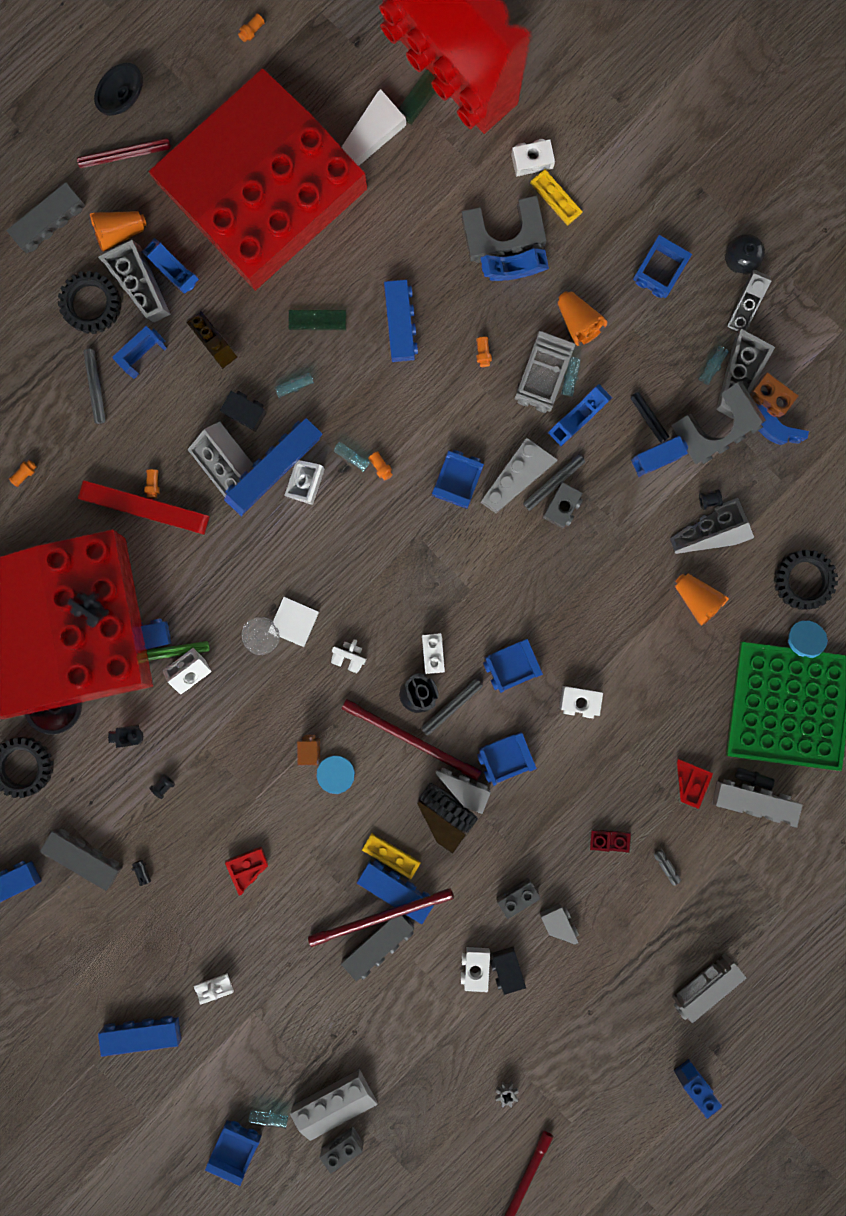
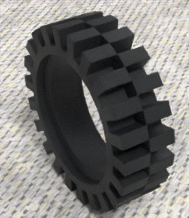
(69, 293)
(825, 569)
(43, 762)
(448, 807)

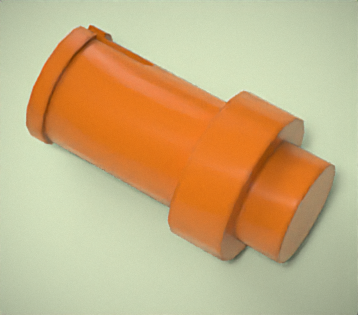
(247, 31)
(483, 356)
(382, 468)
(26, 469)
(152, 484)

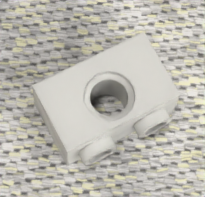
(524, 165)
(433, 653)
(186, 671)
(592, 698)
(476, 957)

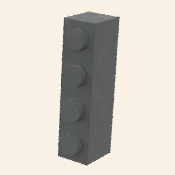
(46, 218)
(81, 859)
(376, 946)

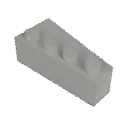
(136, 278)
(745, 365)
(521, 471)
(757, 803)

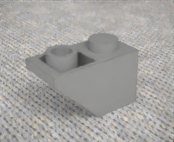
(557, 924)

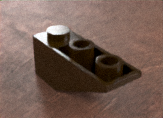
(212, 339)
(442, 830)

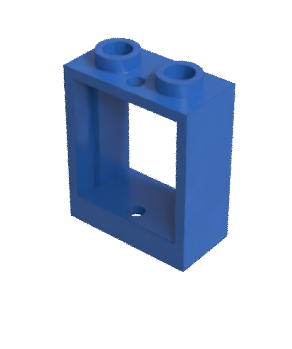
(670, 250)
(660, 456)

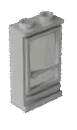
(544, 372)
(708, 989)

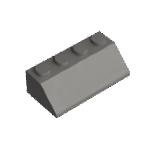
(220, 456)
(333, 1105)

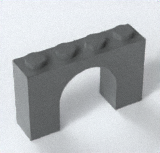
(481, 244)
(746, 418)

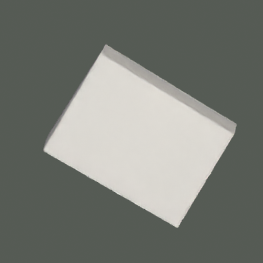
(305, 481)

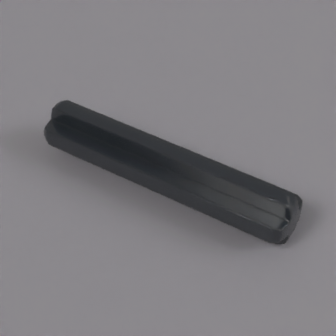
(649, 417)

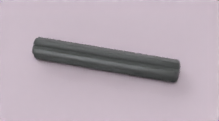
(94, 386)
(554, 482)
(452, 706)

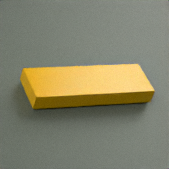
(556, 197)
(391, 856)

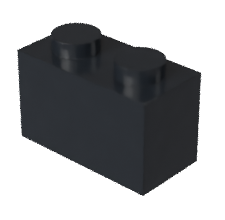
(243, 411)
(508, 971)

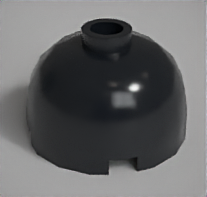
(744, 254)
(418, 693)

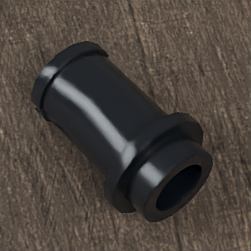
(141, 872)

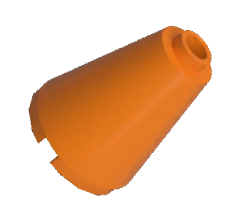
(116, 227)
(580, 318)
(700, 597)

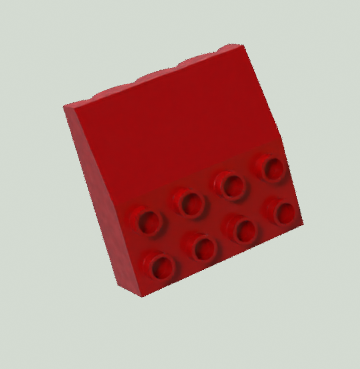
(467, 51)
(260, 178)
(50, 653)

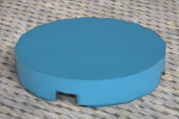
(807, 639)
(335, 774)

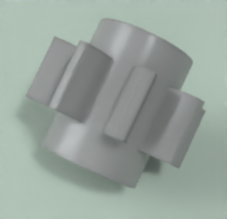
(509, 1099)

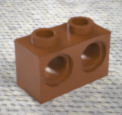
(775, 390)
(308, 750)

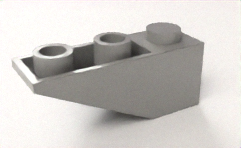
(749, 300)
(469, 794)

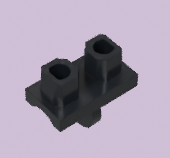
(89, 606)
(126, 736)

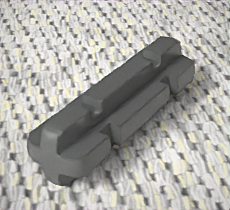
(667, 867)

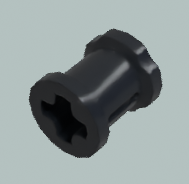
(710, 499)
(162, 786)

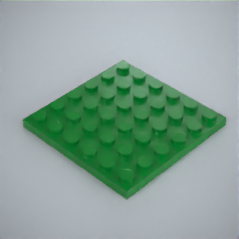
(788, 707)

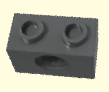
(555, 514)
(518, 898)
(341, 1150)

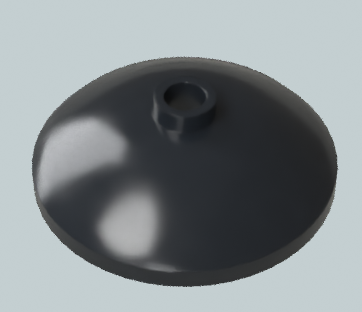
(118, 89)
(55, 721)

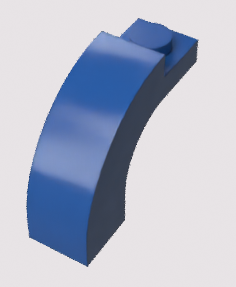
(170, 266)
(514, 266)
(580, 415)
(777, 432)

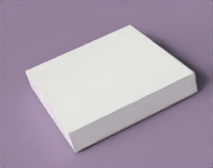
(295, 621)

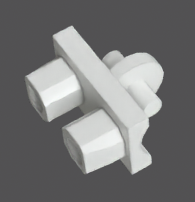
(339, 655)
(213, 988)

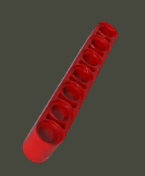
(143, 507)

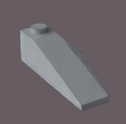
(721, 528)

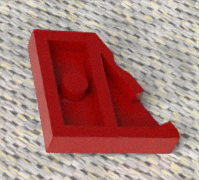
(692, 783)
(246, 868)

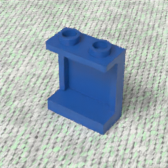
(137, 348)
(458, 479)
(512, 665)
(506, 758)
(697, 1088)
(233, 1152)

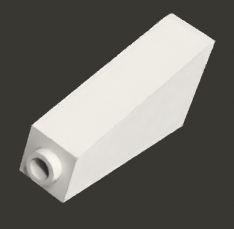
(374, 128)

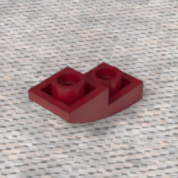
(610, 841)

